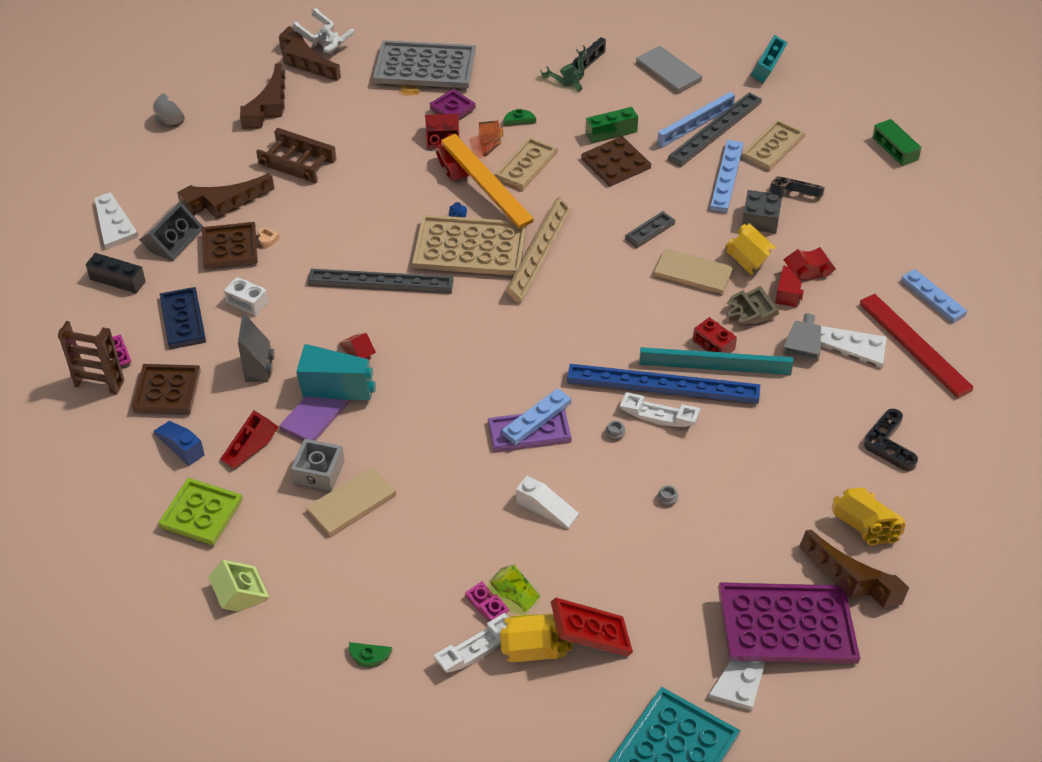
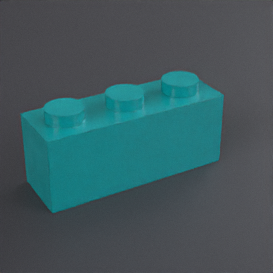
(769, 59)

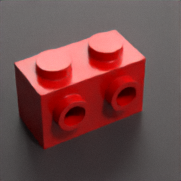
(714, 337)

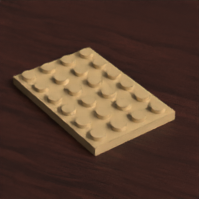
(469, 245)

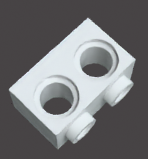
(246, 296)

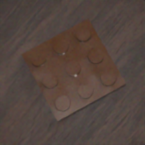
(616, 161)
(229, 245)
(166, 388)

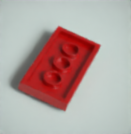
(591, 627)

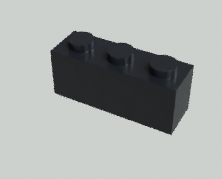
(115, 273)

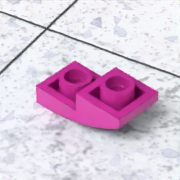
(121, 350)
(485, 602)

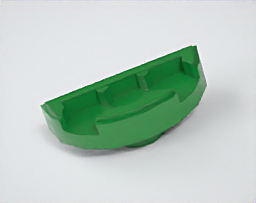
(519, 116)
(369, 655)

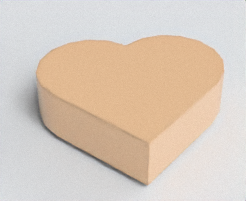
(267, 237)

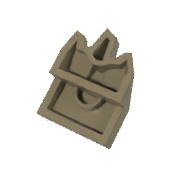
(751, 307)

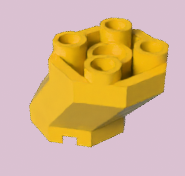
(749, 248)
(868, 516)
(532, 638)

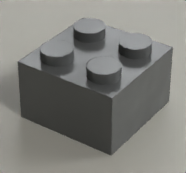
(762, 210)

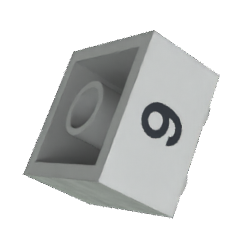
(317, 465)

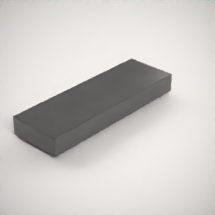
(650, 229)

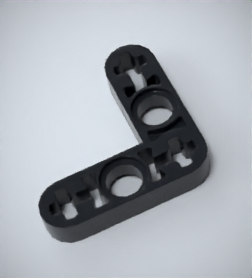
(781, 185)
(883, 442)

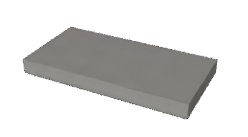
(669, 69)

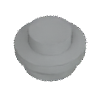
(615, 430)
(668, 495)

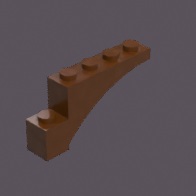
(300, 55)
(267, 103)
(224, 199)
(853, 576)

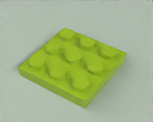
(200, 511)

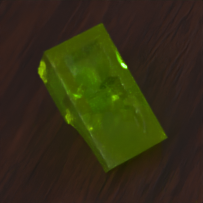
(513, 585)

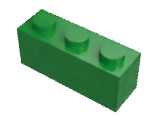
(611, 124)
(896, 142)

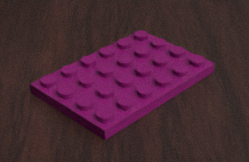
(787, 623)

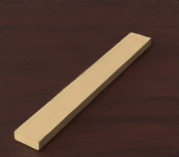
(538, 250)

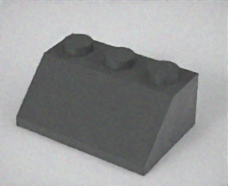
(172, 232)

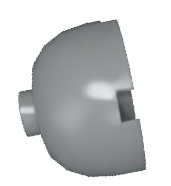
(167, 111)

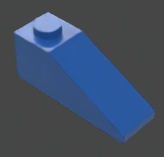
(181, 441)

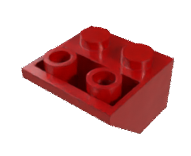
(440, 127)

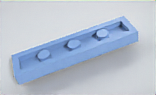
(934, 296)
(536, 416)

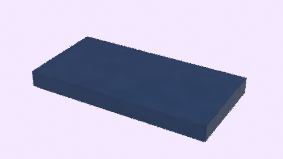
(182, 318)

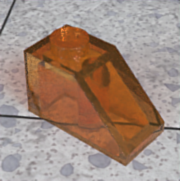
(490, 136)

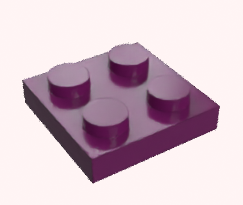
(452, 103)

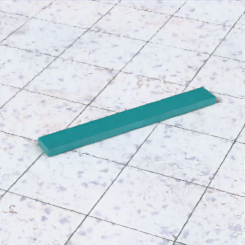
(716, 361)

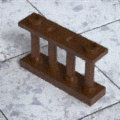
(299, 143)
(105, 351)

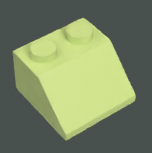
(237, 585)

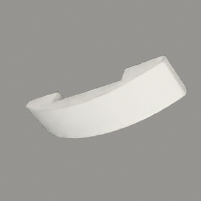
(659, 414)
(473, 649)

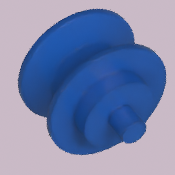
(457, 210)

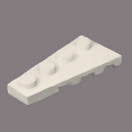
(113, 222)
(858, 344)
(738, 684)

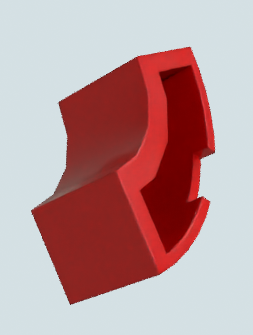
(454, 169)
(810, 264)

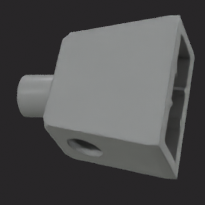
(804, 338)

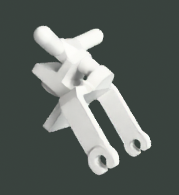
(325, 37)

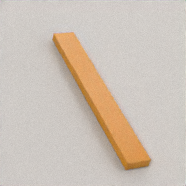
(487, 181)

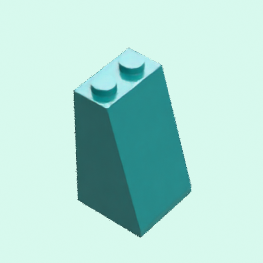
(334, 375)

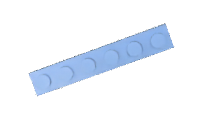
(695, 120)
(726, 176)

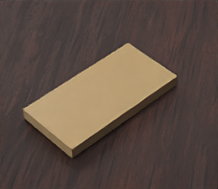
(773, 145)
(526, 163)
(693, 271)
(351, 501)

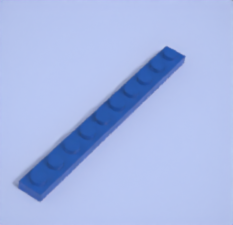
(664, 383)

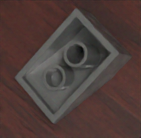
(254, 352)

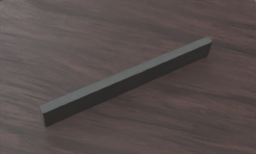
(714, 129)
(381, 281)

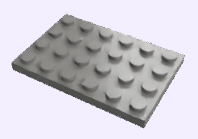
(424, 64)

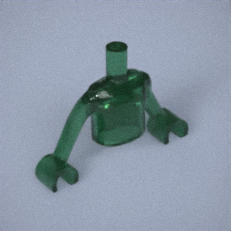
(570, 72)

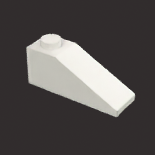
(543, 501)

